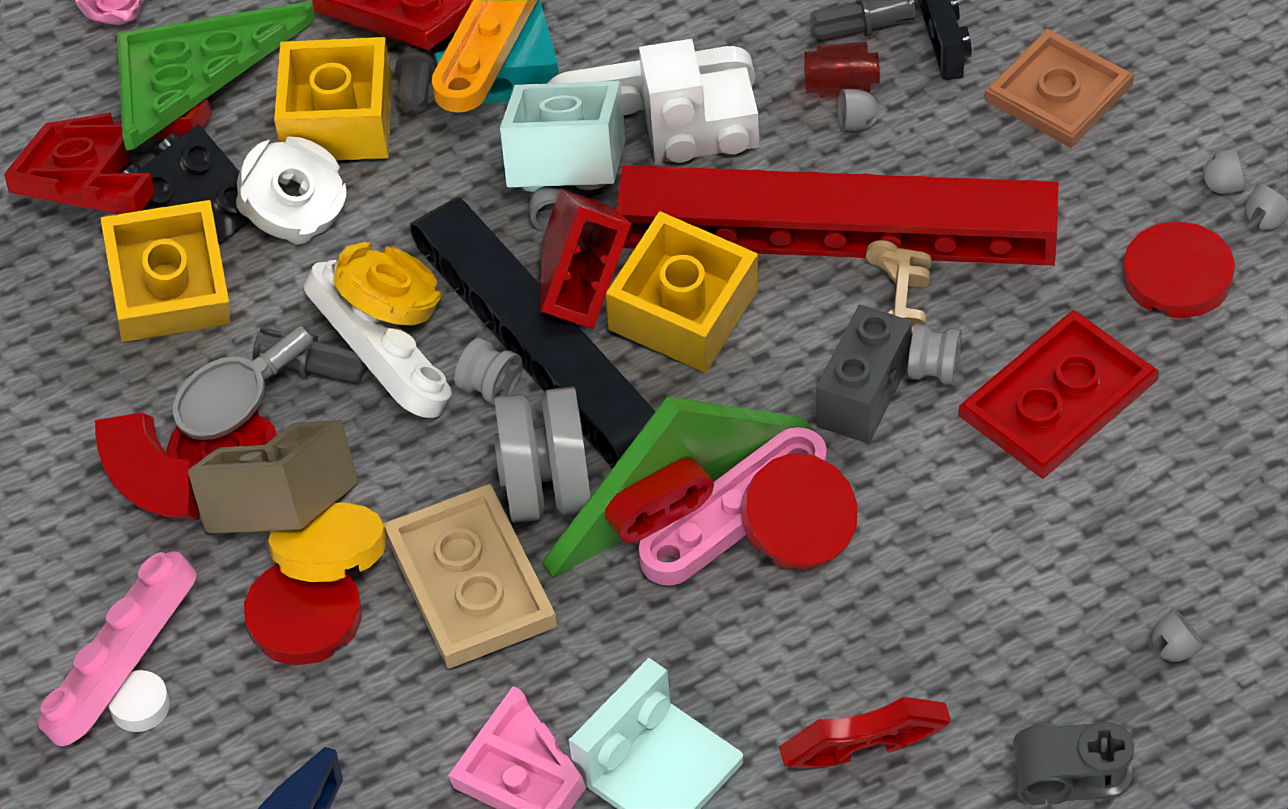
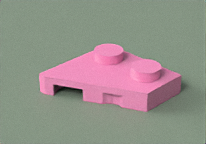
(517, 762)

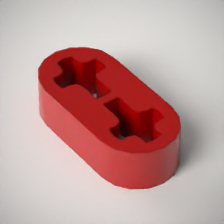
(659, 500)

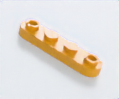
(478, 52)

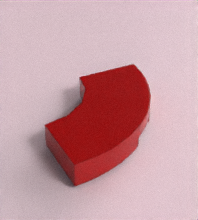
(143, 469)
(895, 725)

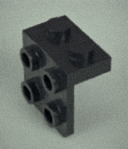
(195, 171)

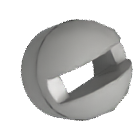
(856, 110)
(1224, 173)
(1268, 203)
(542, 205)
(1179, 635)

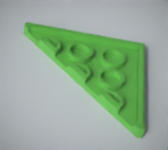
(183, 63)
(679, 429)

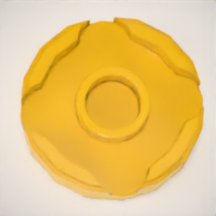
(386, 284)
(329, 544)

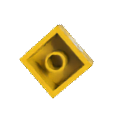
(336, 95)
(165, 270)
(682, 291)

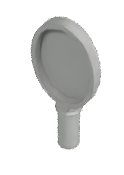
(231, 389)

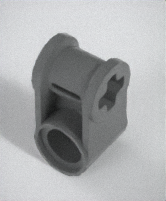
(1068, 763)

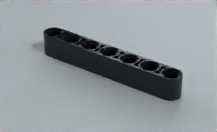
(550, 347)

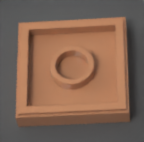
(1059, 88)

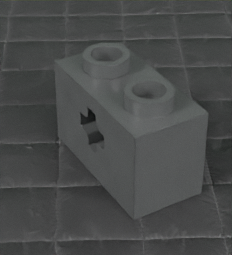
(863, 373)

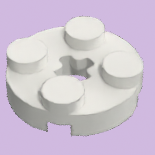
(286, 215)

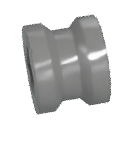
(934, 353)
(487, 370)

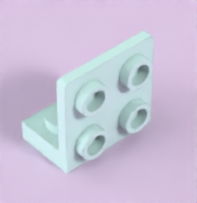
(648, 751)

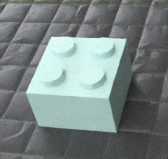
(563, 135)

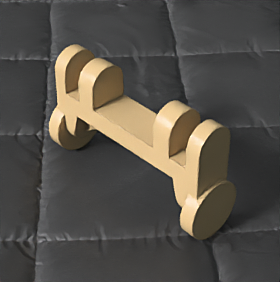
(906, 270)

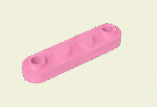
(718, 522)
(117, 648)

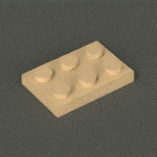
(469, 576)

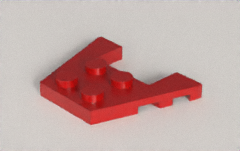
(81, 163)

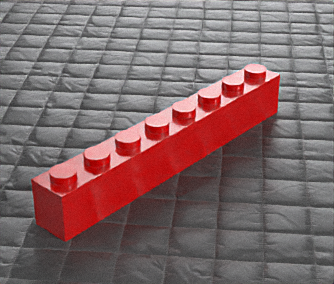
(847, 212)

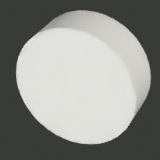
(140, 702)

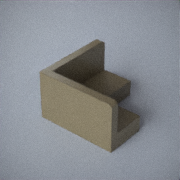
(274, 483)

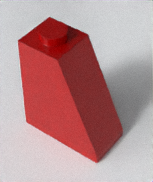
(580, 257)

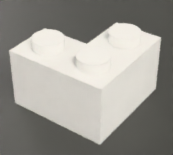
(694, 111)

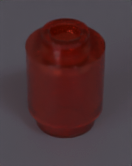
(839, 68)

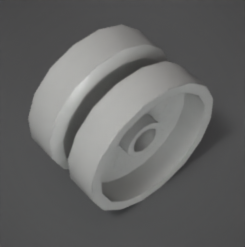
(541, 454)

